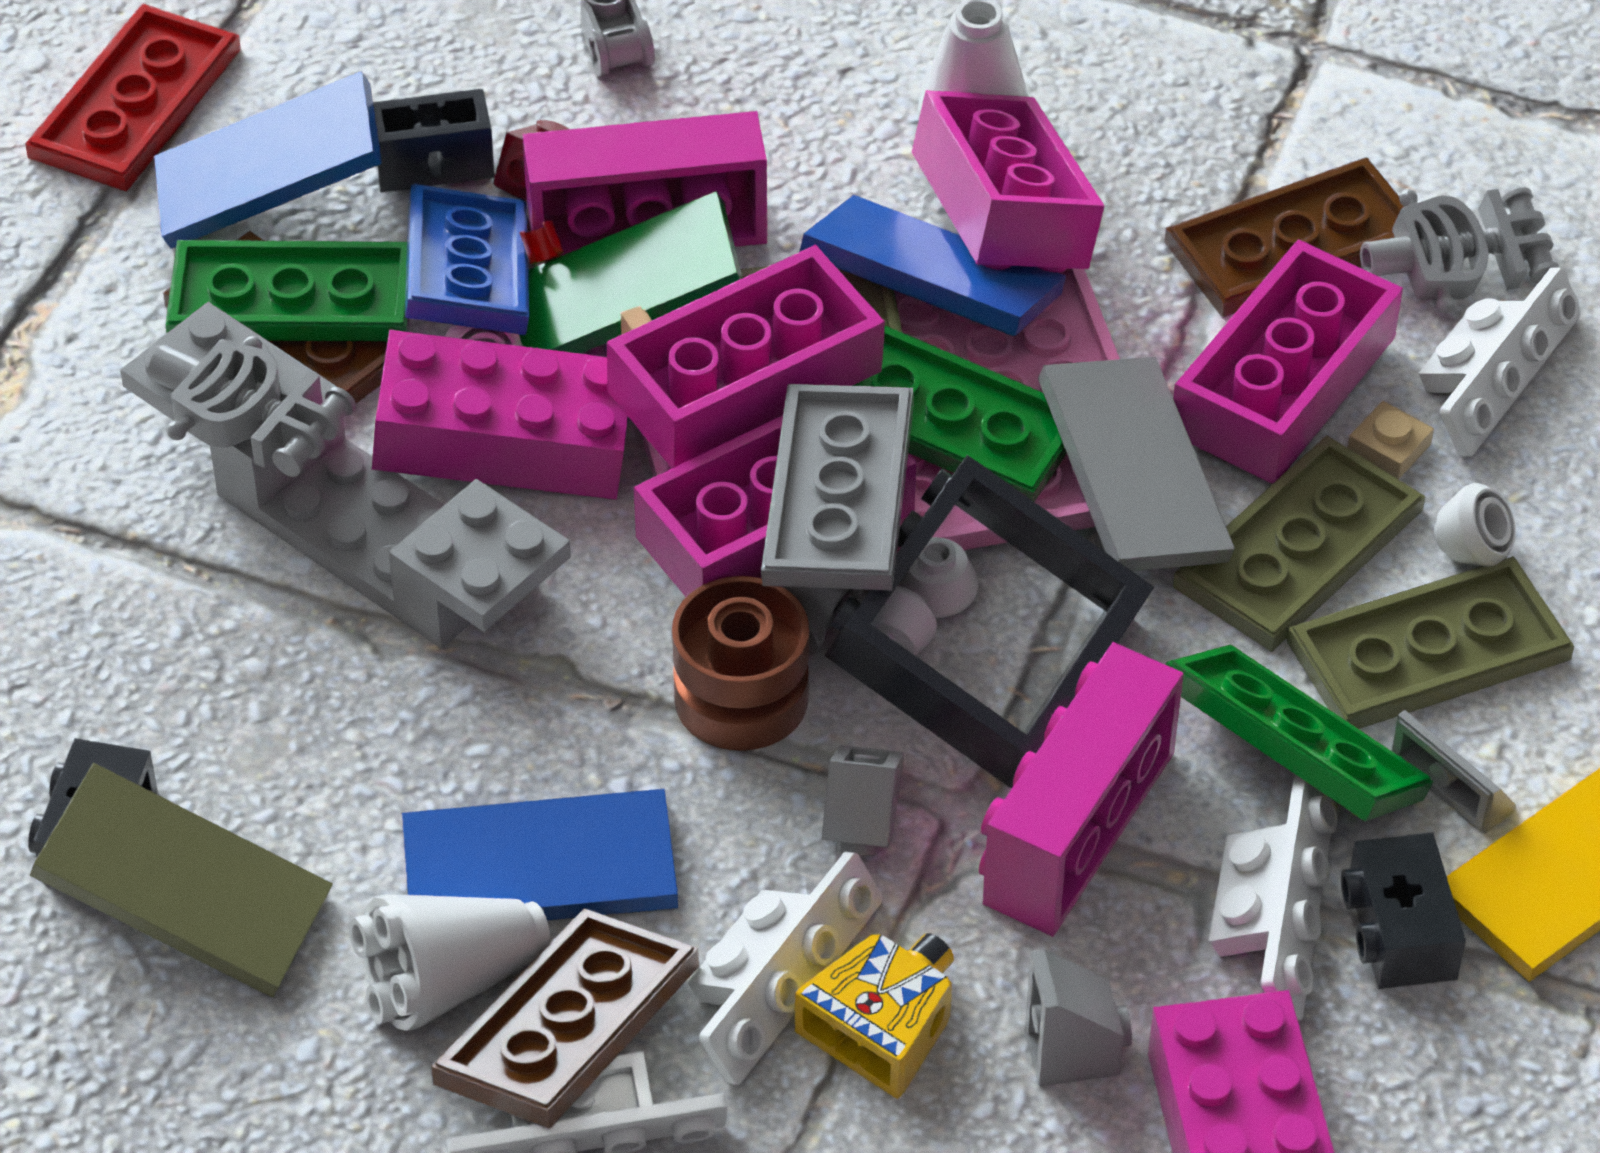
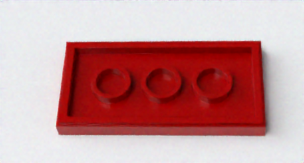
(133, 97)

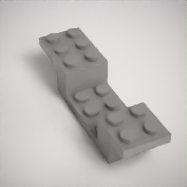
(369, 527)

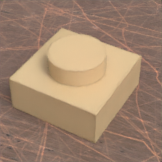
(1391, 439)

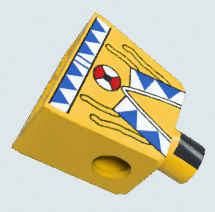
(879, 1008)

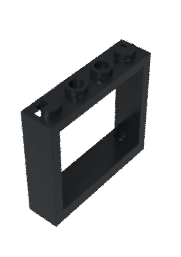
(927, 693)

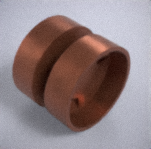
(740, 663)

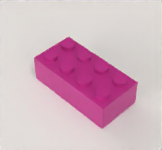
(627, 173)
(1007, 181)
(731, 354)
(1287, 360)
(498, 415)
(714, 509)
(1080, 788)
(1236, 1077)

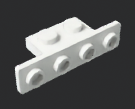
(1496, 356)
(1274, 892)
(770, 955)
(609, 1115)

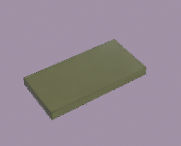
(1301, 542)
(1430, 643)
(181, 879)

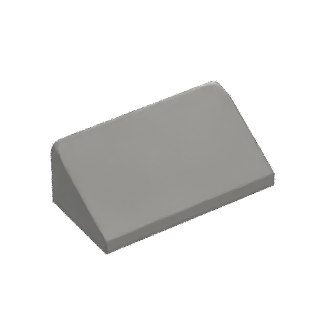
(1453, 776)

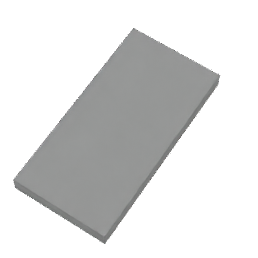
(1135, 464)
(838, 487)

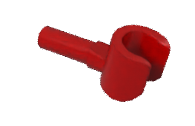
(542, 243)

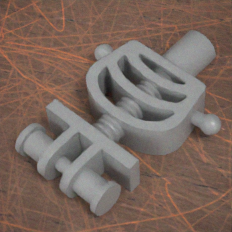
(1449, 232)
(222, 408)

